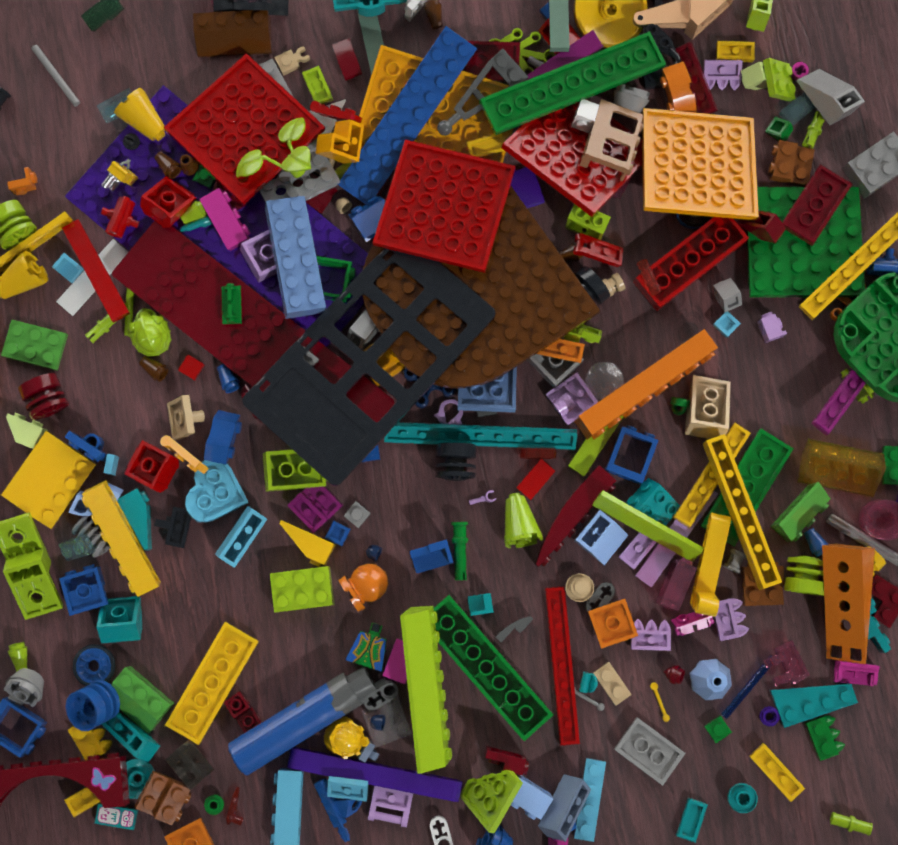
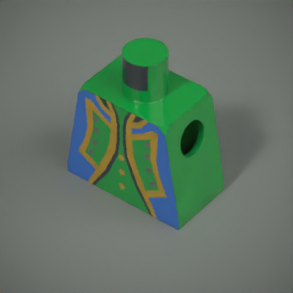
(369, 648)

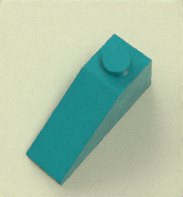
(138, 512)
(132, 737)

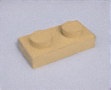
(612, 683)

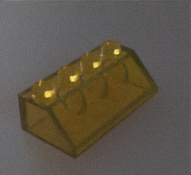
(841, 467)

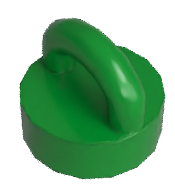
(675, 401)

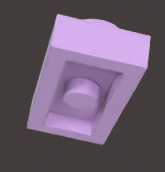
(636, 550)

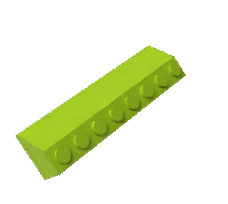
(425, 688)

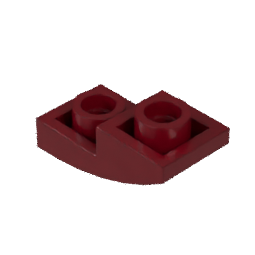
(347, 59)
(242, 711)

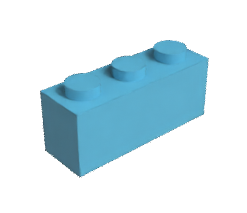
(241, 536)

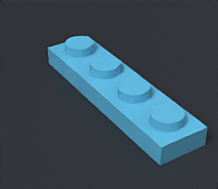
(587, 819)

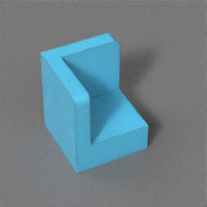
(68, 268)

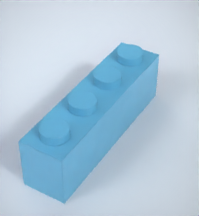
(288, 807)

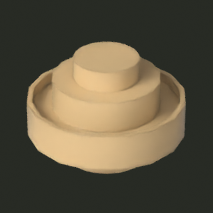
(579, 587)

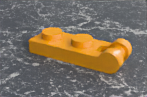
(182, 454)

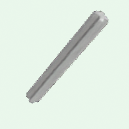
(862, 538)

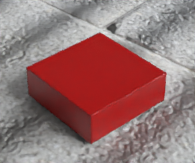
(191, 367)

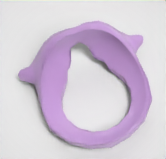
(441, 414)

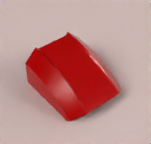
(166, 202)
(152, 466)

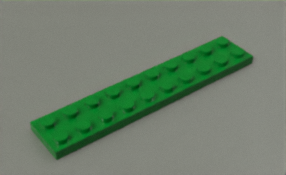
(572, 83)

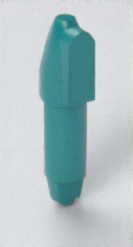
(204, 222)

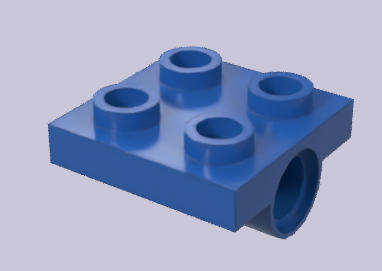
(83, 444)

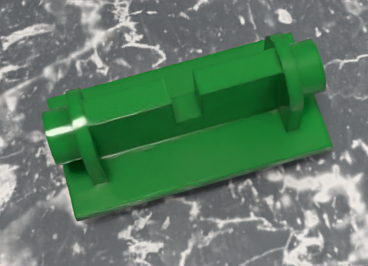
(231, 304)

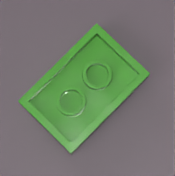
(34, 345)

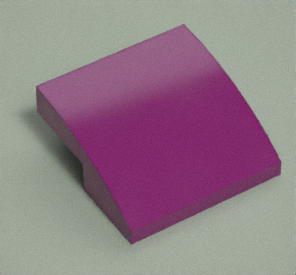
(315, 506)

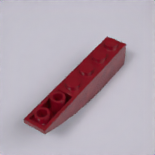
(575, 511)

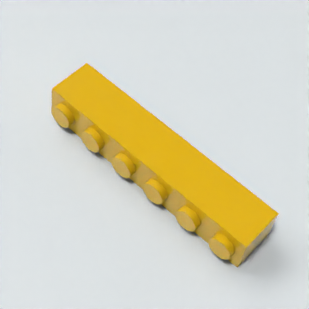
(121, 538)

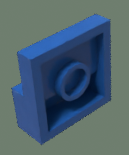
(84, 589)

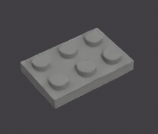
(649, 751)

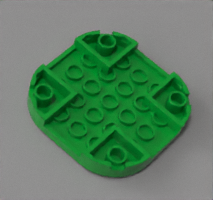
(869, 336)

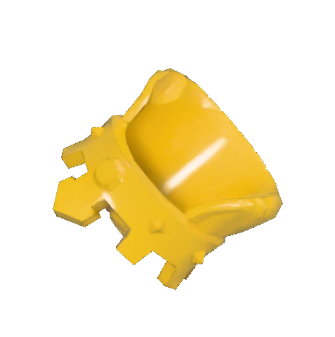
(345, 738)

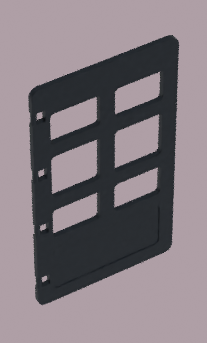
(316, 414)

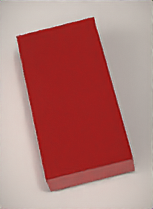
(535, 479)

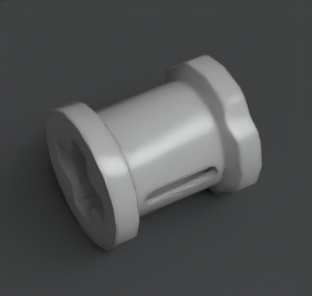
(735, 561)

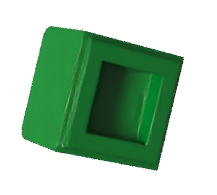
(780, 129)

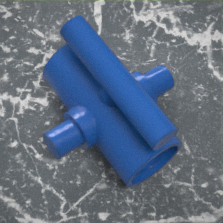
(884, 265)

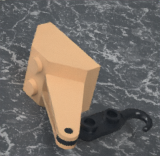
(686, 14)

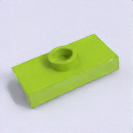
(317, 85)

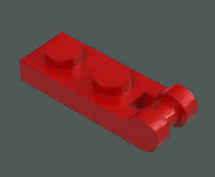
(334, 112)
(598, 250)

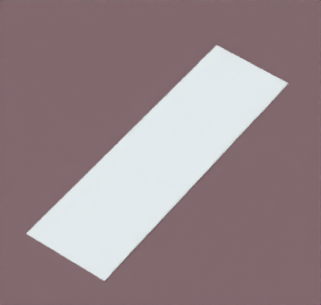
(82, 287)

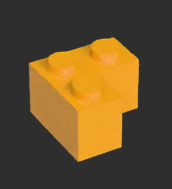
(343, 144)

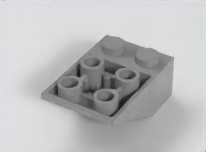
(830, 95)

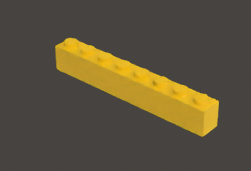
(742, 512)

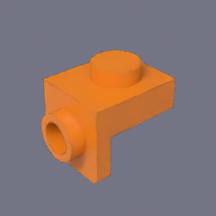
(23, 185)

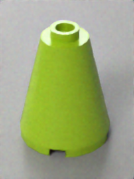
(520, 523)

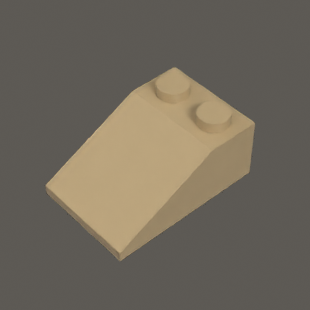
(708, 408)

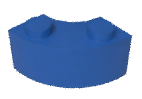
(222, 437)

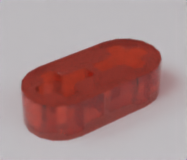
(538, 453)

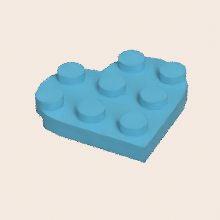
(214, 493)

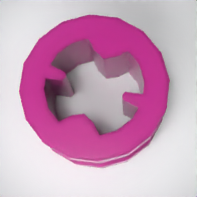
(803, 66)

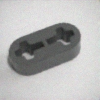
(597, 593)

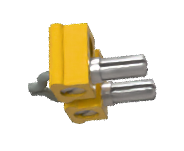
(118, 174)

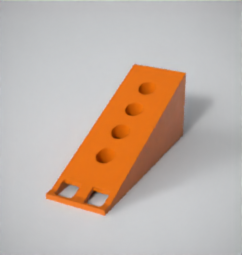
(853, 566)

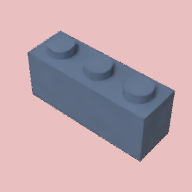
(564, 808)

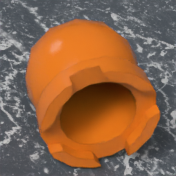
(365, 585)

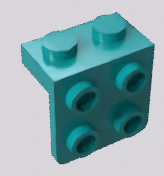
(654, 502)

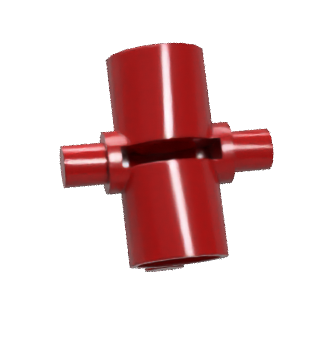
(120, 217)

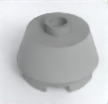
(631, 98)
(25, 687)

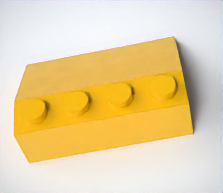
(48, 479)

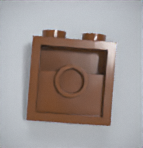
(791, 163)
(769, 596)
(163, 798)

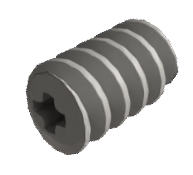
(85, 527)

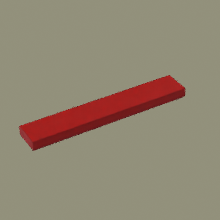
(96, 271)

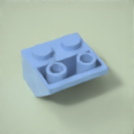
(601, 537)

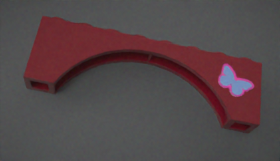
(102, 776)

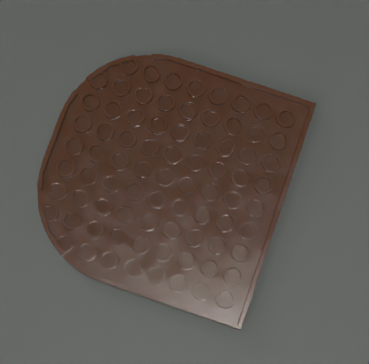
(524, 282)

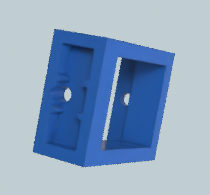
(625, 473)
(5, 706)

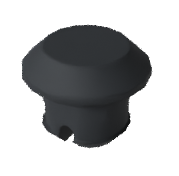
(131, 141)

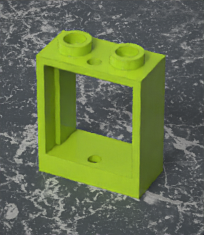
(594, 225)

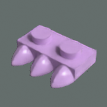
(722, 72)
(727, 620)
(651, 637)

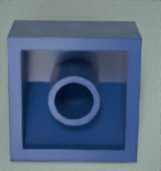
(367, 217)

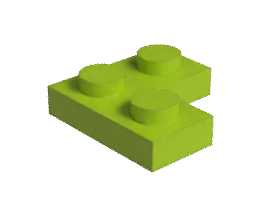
(588, 333)

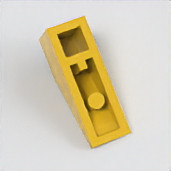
(311, 545)

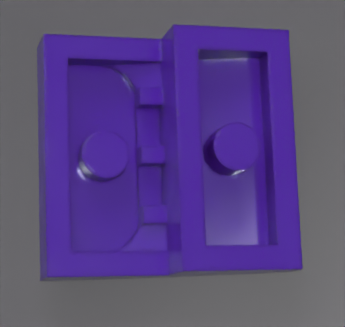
(527, 187)

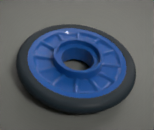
(85, 656)

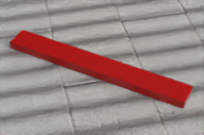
(562, 666)

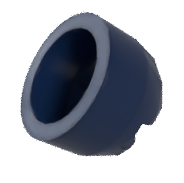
(374, 552)
(378, 722)

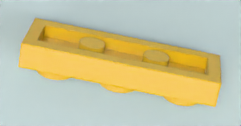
(777, 772)

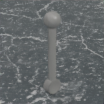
(600, 706)

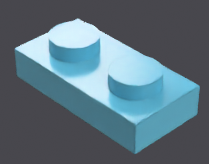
(347, 788)

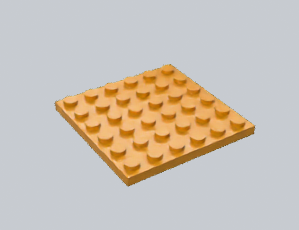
(699, 164)

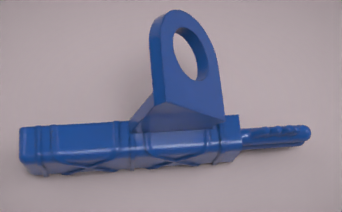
(336, 808)

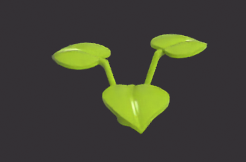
(295, 163)

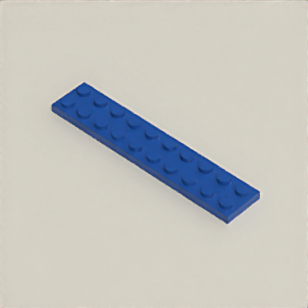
(408, 114)

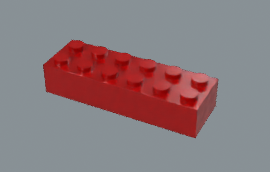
(692, 259)

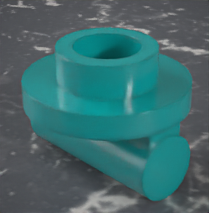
(588, 683)

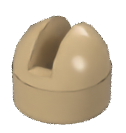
(343, 205)

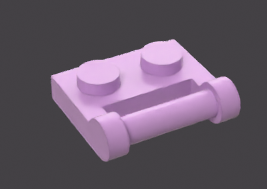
(393, 800)

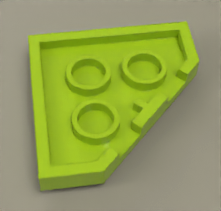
(491, 797)

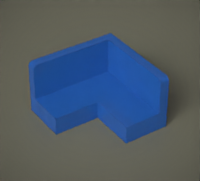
(431, 556)

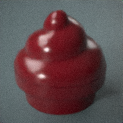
(675, 674)

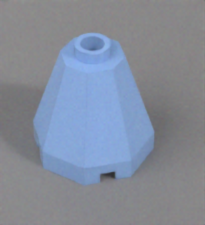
(703, 678)

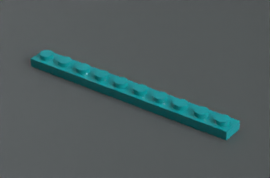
(483, 435)

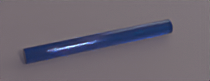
(745, 691)

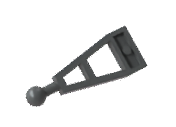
(505, 67)

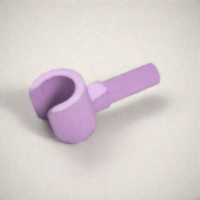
(482, 498)

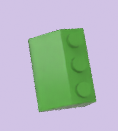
(801, 512)
(141, 699)

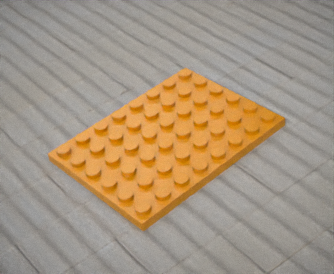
(388, 79)

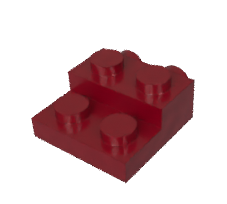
(511, 760)

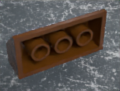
(232, 33)

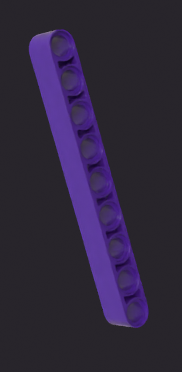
(375, 774)

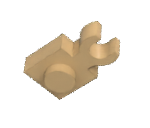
(289, 62)

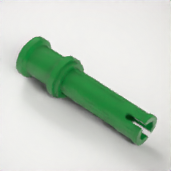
(460, 540)

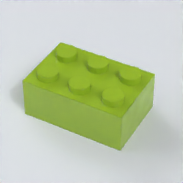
(302, 589)

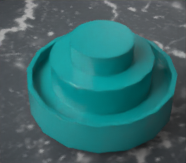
(742, 798)

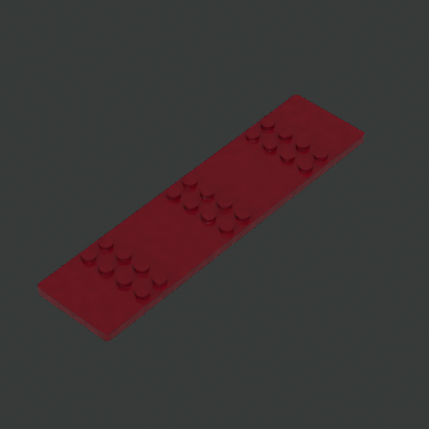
(187, 291)

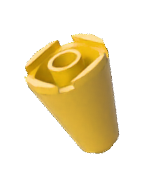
(141, 115)
(22, 276)

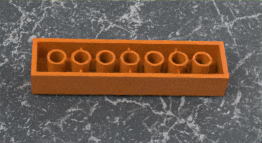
(649, 382)

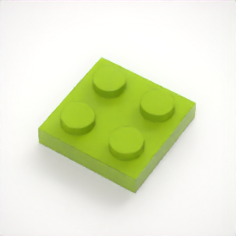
(779, 79)

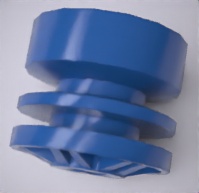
(92, 705)

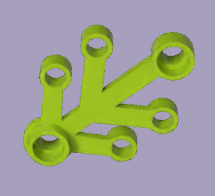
(524, 44)

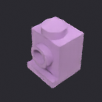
(771, 327)

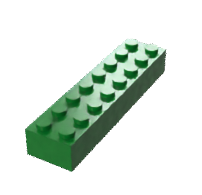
(489, 670)

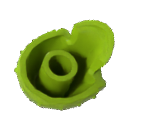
(149, 333)

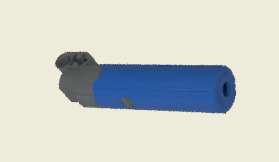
(308, 717)

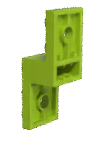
(28, 567)

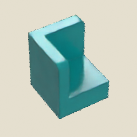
(480, 604)

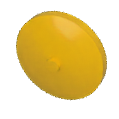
(609, 19)

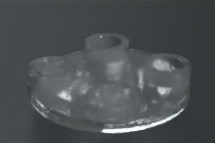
(603, 379)

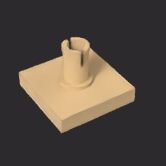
(182, 417)

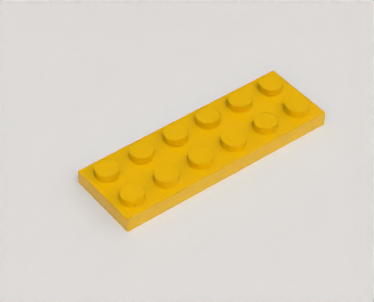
(212, 683)

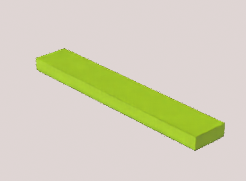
(647, 526)

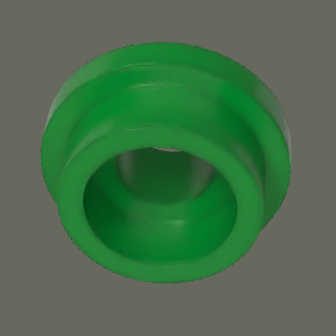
(220, 804)

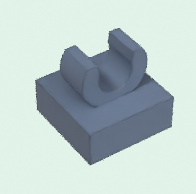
(368, 751)

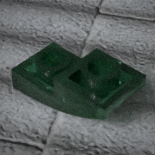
(101, 12)

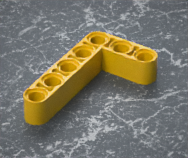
(703, 594)

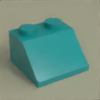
(120, 620)

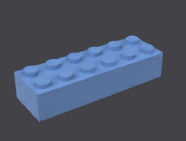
(295, 257)

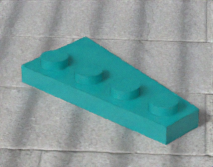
(810, 702)

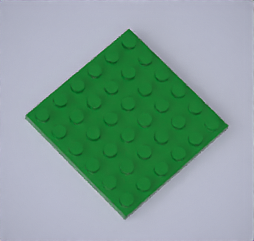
(793, 265)

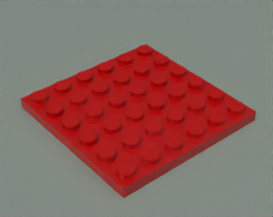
(238, 116)
(555, 152)
(444, 206)

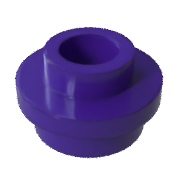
(775, 716)

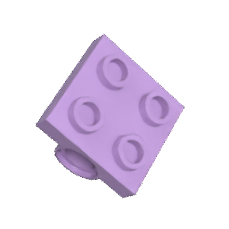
(571, 398)

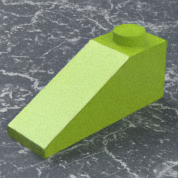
(759, 14)

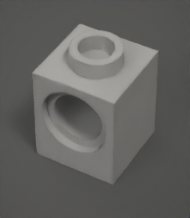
(727, 295)

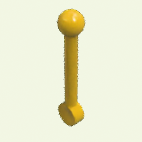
(654, 686)

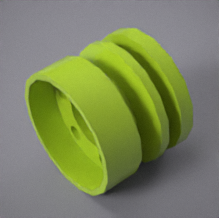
(14, 224)
(806, 576)

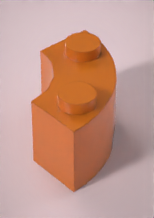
(677, 86)

